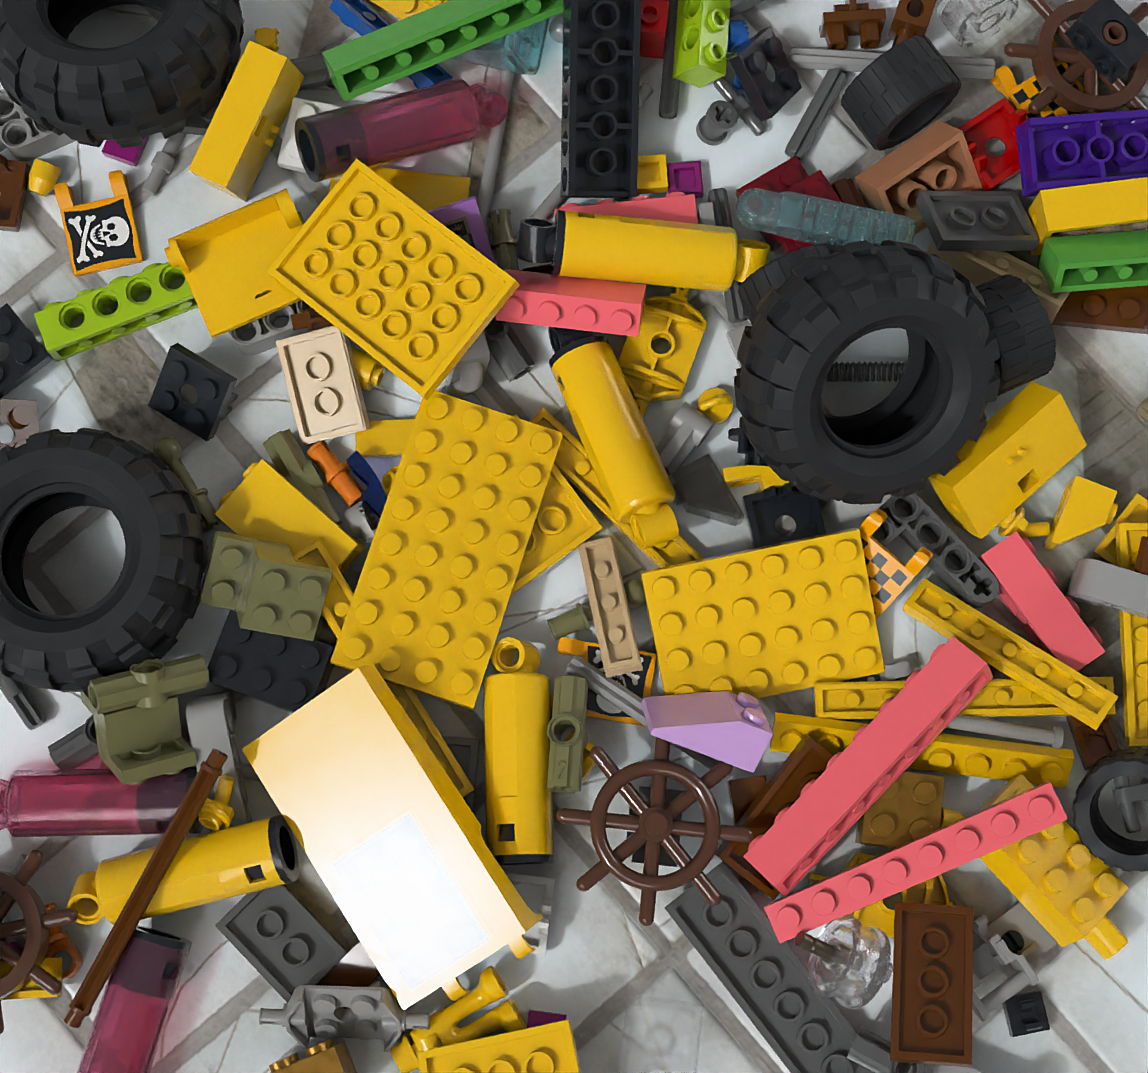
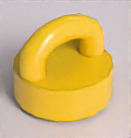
(715, 404)

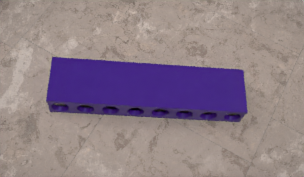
(1082, 149)

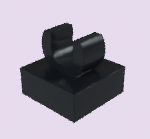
(1026, 1014)

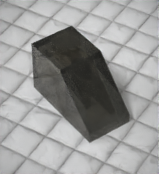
(705, 492)

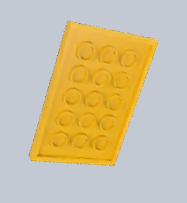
(393, 278)
(765, 618)

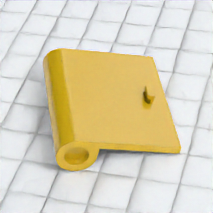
(230, 262)

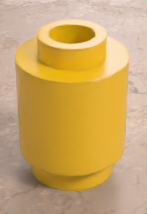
(368, 369)

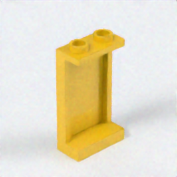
(276, 511)

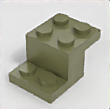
(265, 586)
(142, 741)

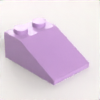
(712, 724)

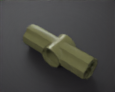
(294, 466)
(148, 684)
(566, 757)

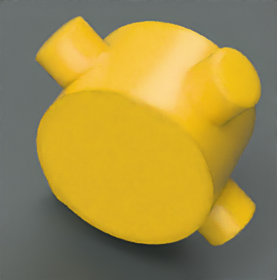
(267, 38)

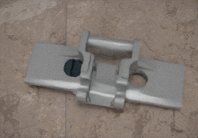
(1008, 939)

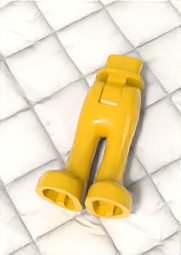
(443, 1023)

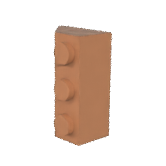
(928, 162)

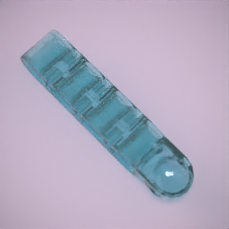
(820, 219)

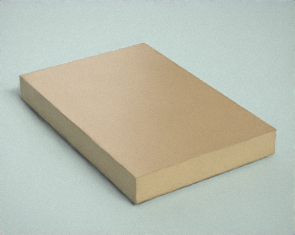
(322, 385)

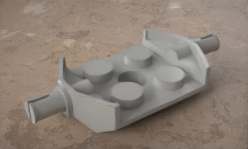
(319, 1013)

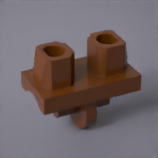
(852, 20)

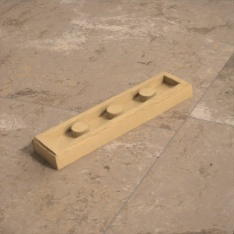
(609, 607)

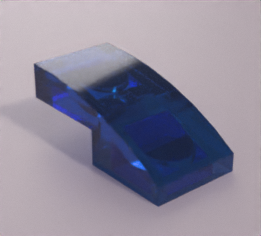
(374, 495)

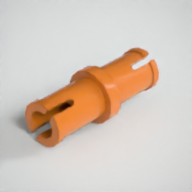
(336, 473)

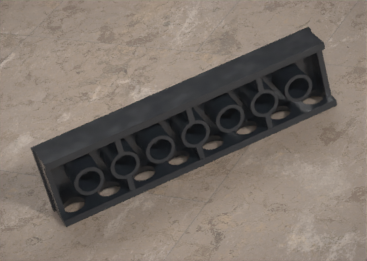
(600, 98)

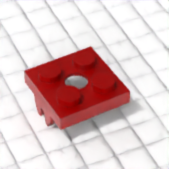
(999, 123)

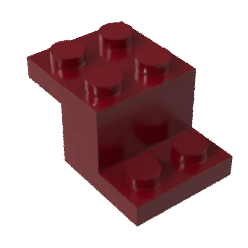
(790, 178)

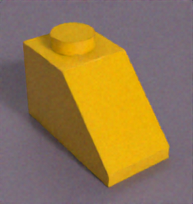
(1081, 511)

